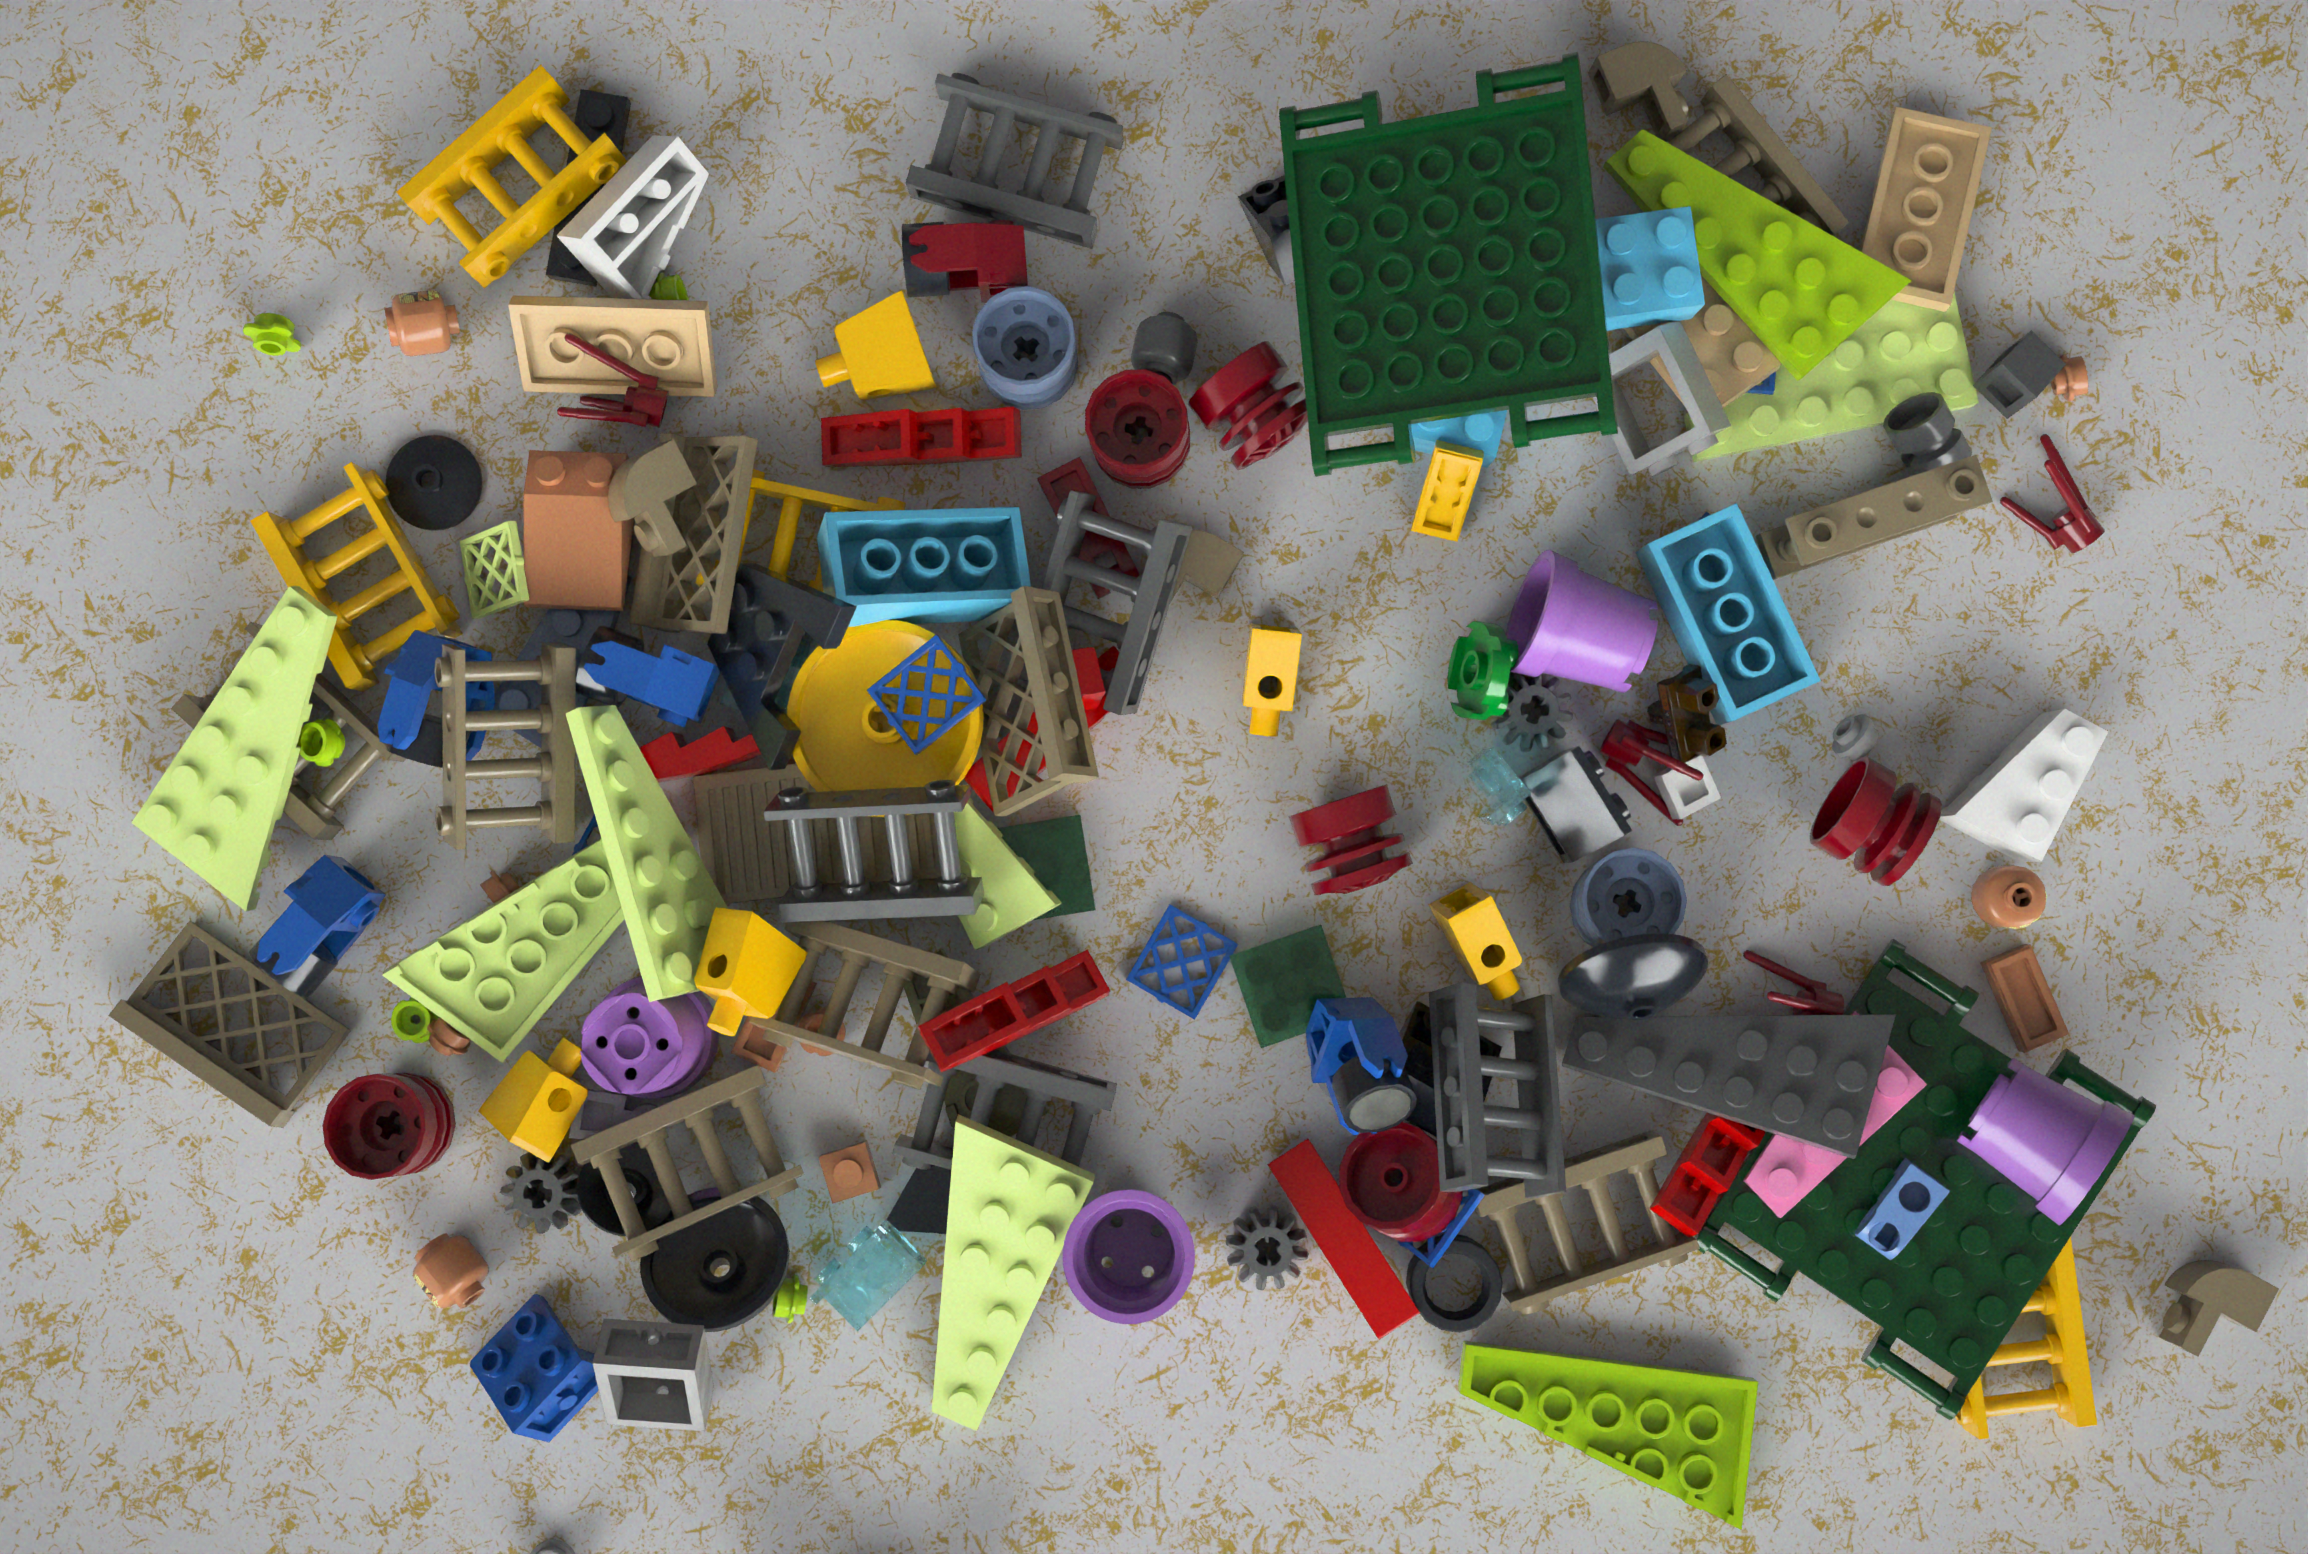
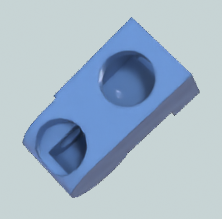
(1901, 1209)

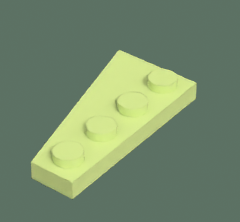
(1009, 883)

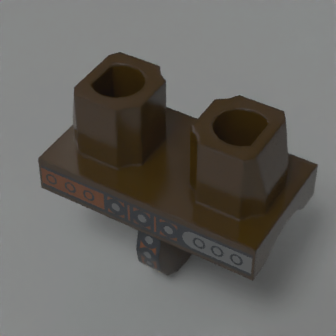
(1685, 714)

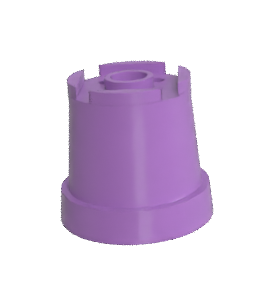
(1579, 625)
(618, 1042)
(2045, 1138)
(1122, 1291)

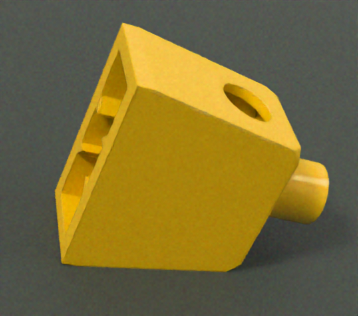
(879, 352)
(1273, 653)
(1472, 924)
(745, 968)
(538, 1100)

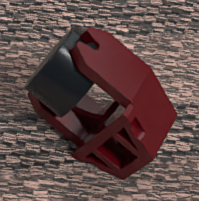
(963, 258)

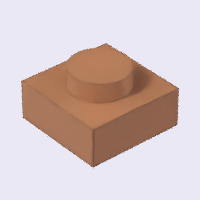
(849, 1172)

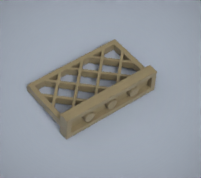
(665, 581)
(1051, 691)
(207, 1061)

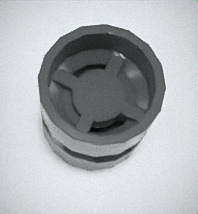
(1925, 433)

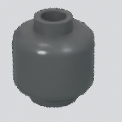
(1165, 346)

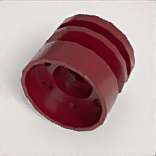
(1248, 400)
(1124, 406)
(1876, 821)
(1351, 841)
(362, 1128)

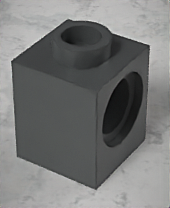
(2019, 374)

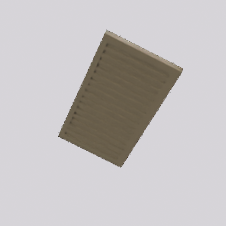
(754, 856)

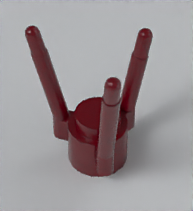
(641, 405)
(2074, 524)
(1628, 744)
(1812, 1001)

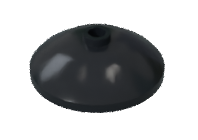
(1633, 975)
(682, 1271)

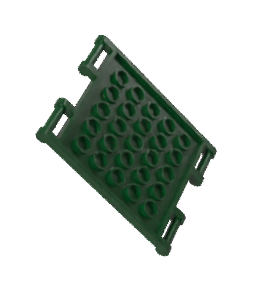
(1447, 266)
(1979, 1250)

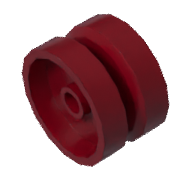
(1395, 1184)

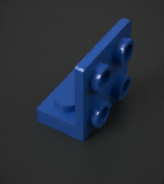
(536, 1372)

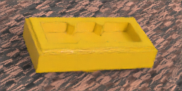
(1447, 490)

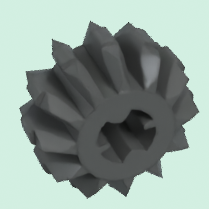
(1541, 726)
(534, 1204)
(1284, 1244)

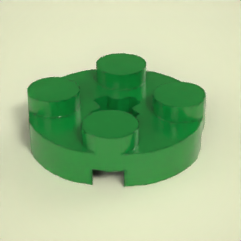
(1481, 671)

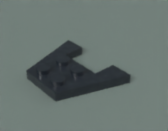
(760, 643)

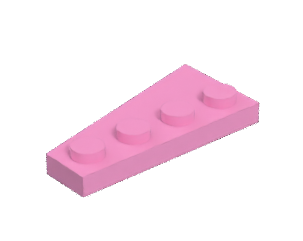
(1791, 1169)

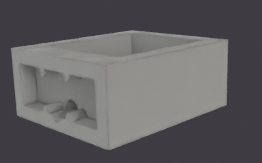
(1693, 387)
(677, 1355)

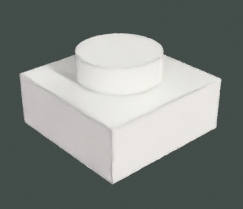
(1684, 794)

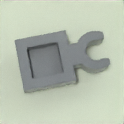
(603, 1111)

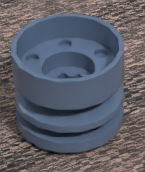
(1032, 323)
(1653, 893)

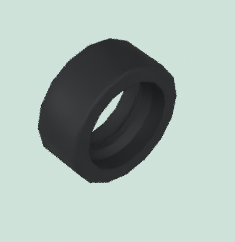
(1476, 1313)

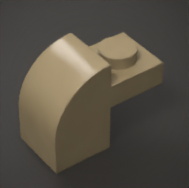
(1644, 75)
(640, 493)
(1208, 563)
(2213, 1291)

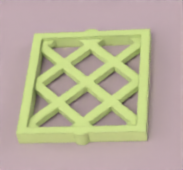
(515, 566)

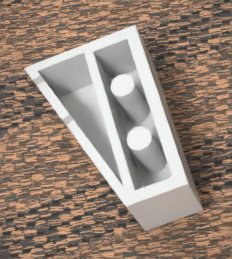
(636, 216)
(2028, 787)

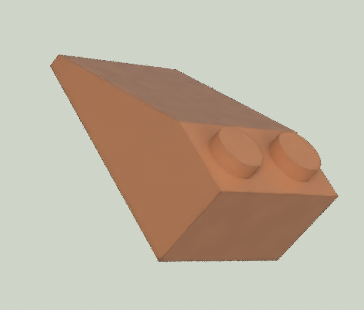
(570, 540)

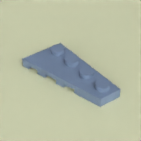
(557, 625)

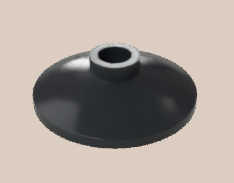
(455, 485)
(642, 1182)

